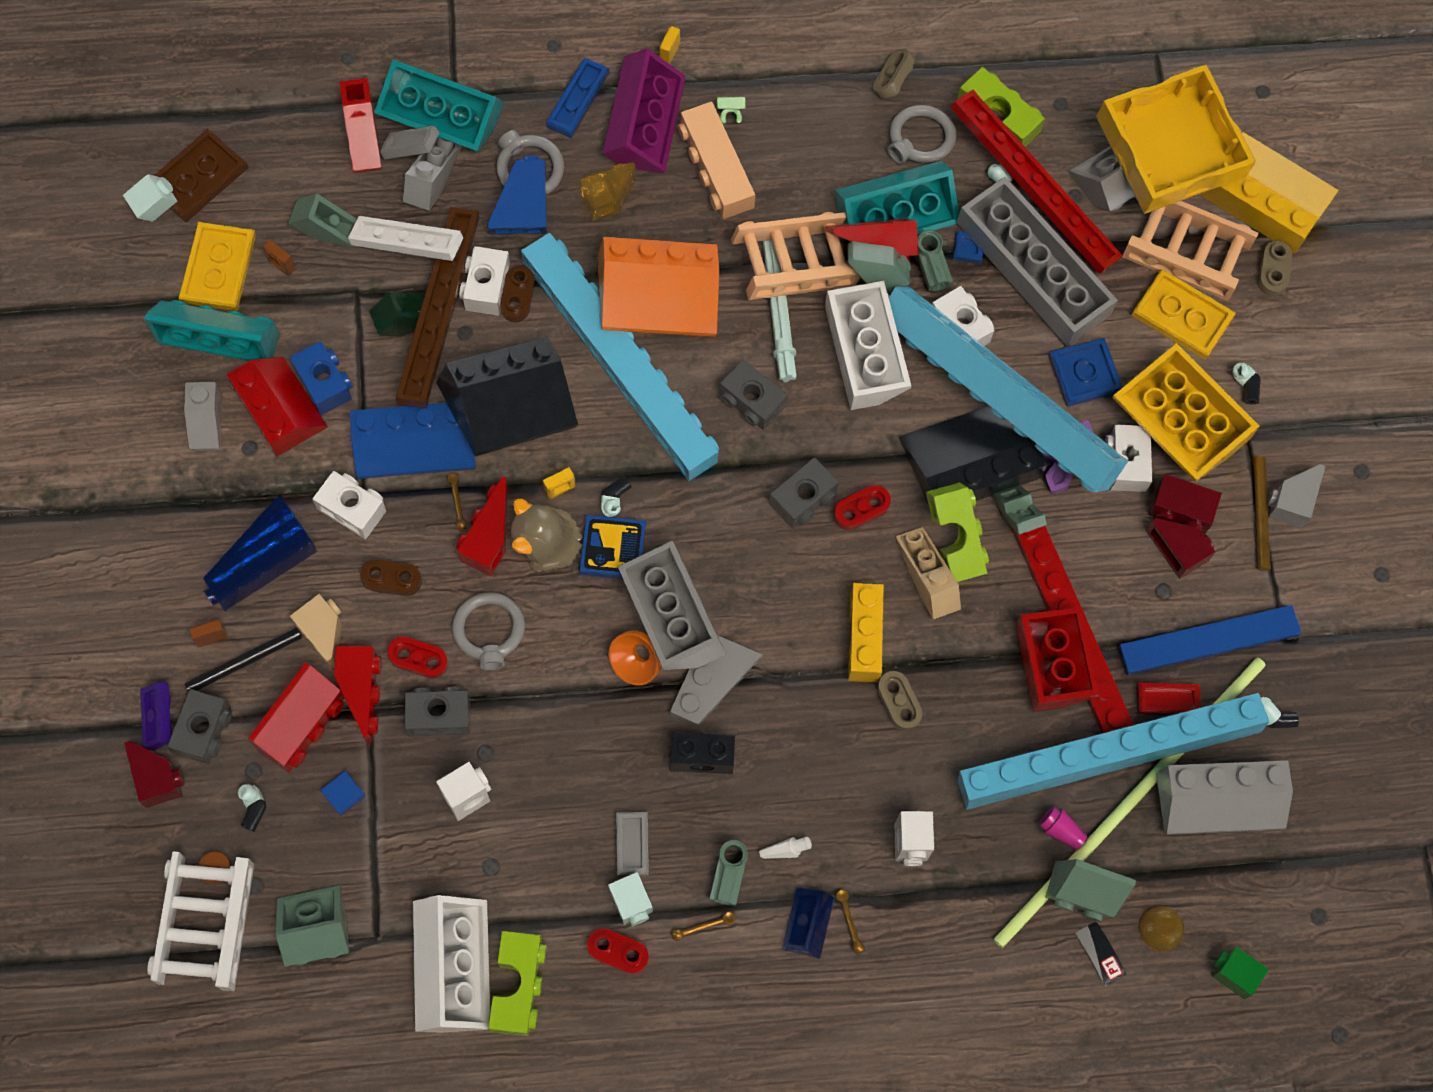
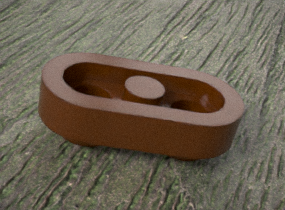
(518, 292)
(389, 579)

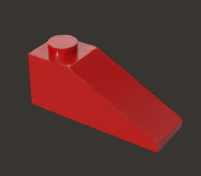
(893, 233)

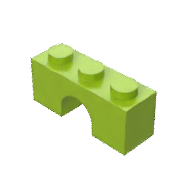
(1020, 117)
(955, 505)
(515, 1013)

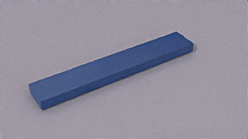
(1209, 640)

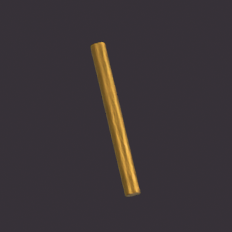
(1262, 521)

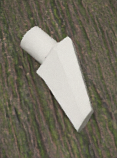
(786, 849)

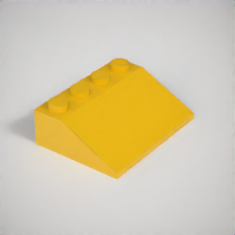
(1275, 197)
(1186, 413)

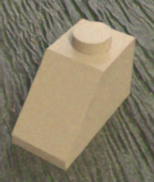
(320, 626)

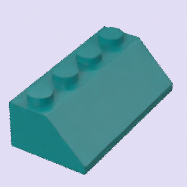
(430, 100)
(916, 194)
(212, 331)

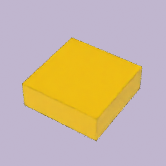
(670, 44)
(559, 483)

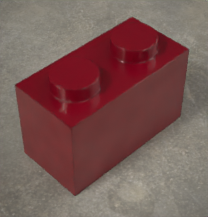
(1185, 503)

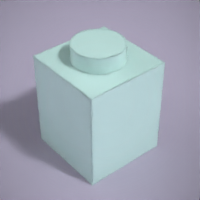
(150, 197)
(631, 899)

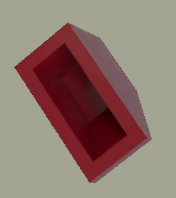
(1181, 545)
(153, 776)

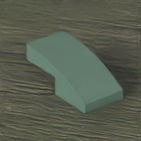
(1019, 509)

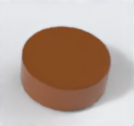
(217, 860)

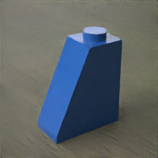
(522, 200)

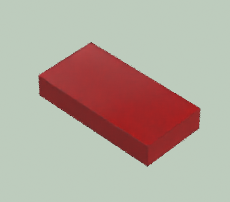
(1167, 698)

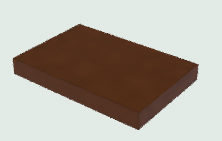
(201, 173)

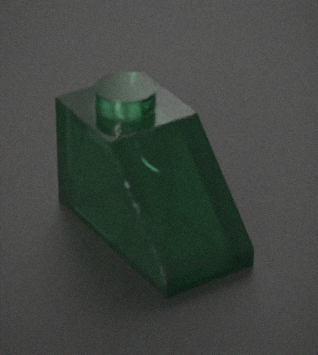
(397, 313)

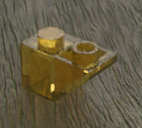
(608, 190)

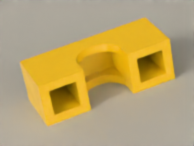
(866, 632)

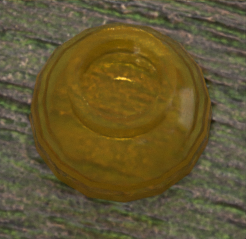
(1162, 928)

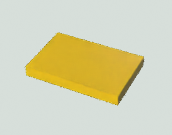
(217, 266)
(1183, 314)

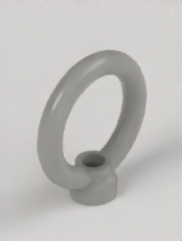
(513, 144)
(902, 148)
(490, 656)

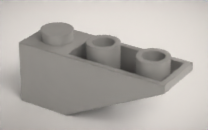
(429, 174)

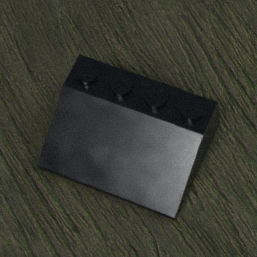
(508, 395)
(975, 452)

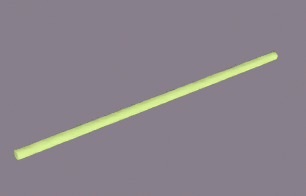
(1119, 813)

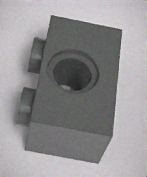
(746, 380)
(809, 478)
(198, 709)
(452, 722)

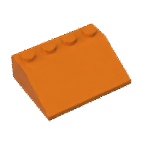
(658, 286)

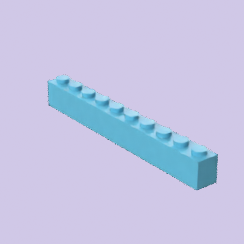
(621, 358)
(1005, 391)
(1112, 751)

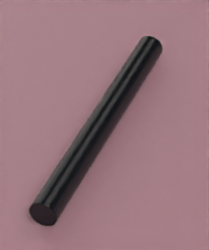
(244, 660)

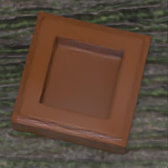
(279, 258)
(208, 633)

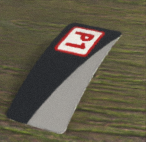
(1101, 953)

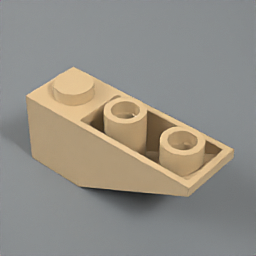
(930, 573)

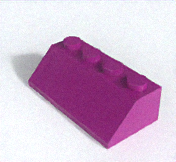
(644, 112)

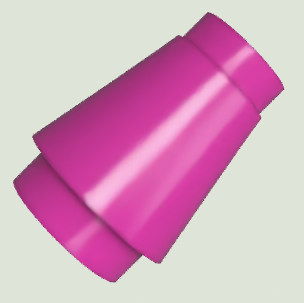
(1062, 828)

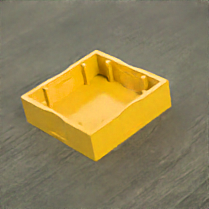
(1175, 139)

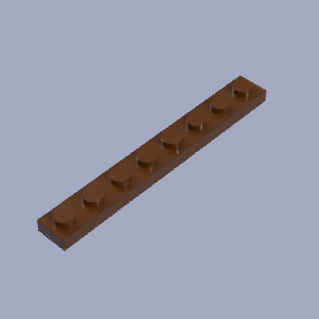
(436, 315)

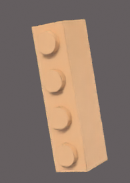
(717, 160)

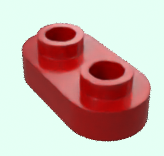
(860, 507)
(418, 658)
(617, 951)

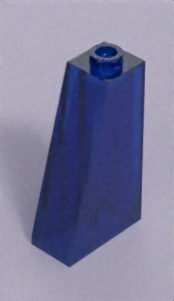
(259, 556)

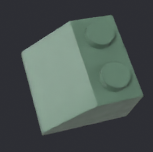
(1088, 888)
(311, 926)

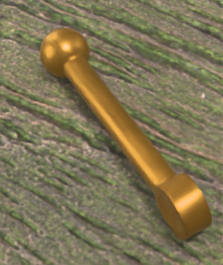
(453, 480)
(842, 897)
(728, 918)

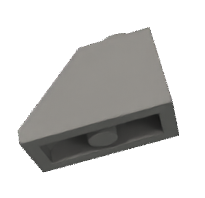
(203, 415)
(1296, 497)

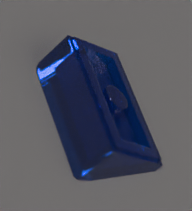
(808, 922)

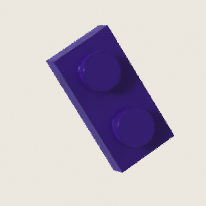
(155, 715)

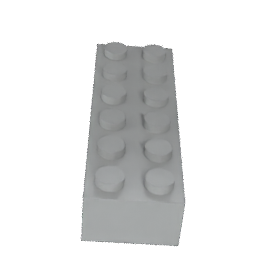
(1036, 261)

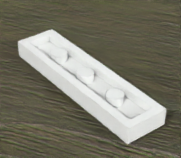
(405, 238)

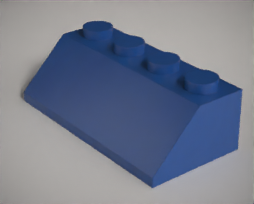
(408, 441)

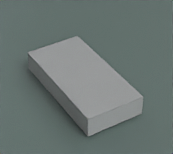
(409, 142)
(632, 843)

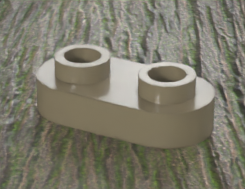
(893, 74)
(1277, 266)
(901, 701)

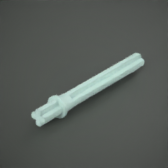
(780, 319)

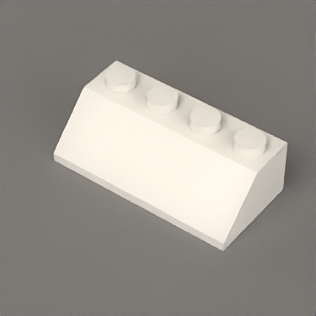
(866, 344)
(451, 964)

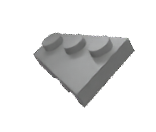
(710, 683)

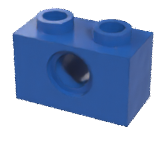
(324, 393)

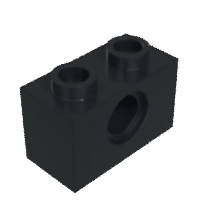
(702, 753)

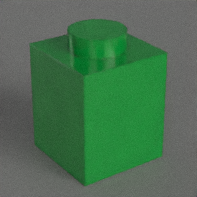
(1239, 972)

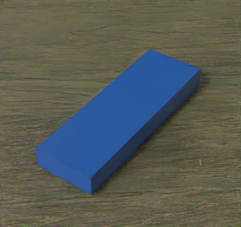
(577, 97)

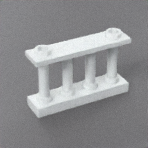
(227, 940)

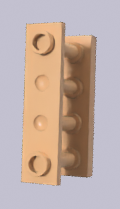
(1193, 271)
(791, 280)

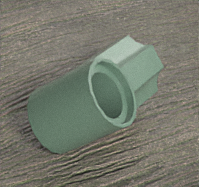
(933, 262)
(728, 876)

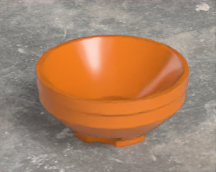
(628, 663)

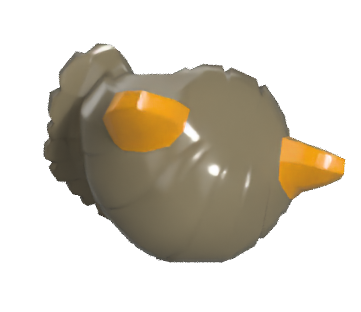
(545, 536)

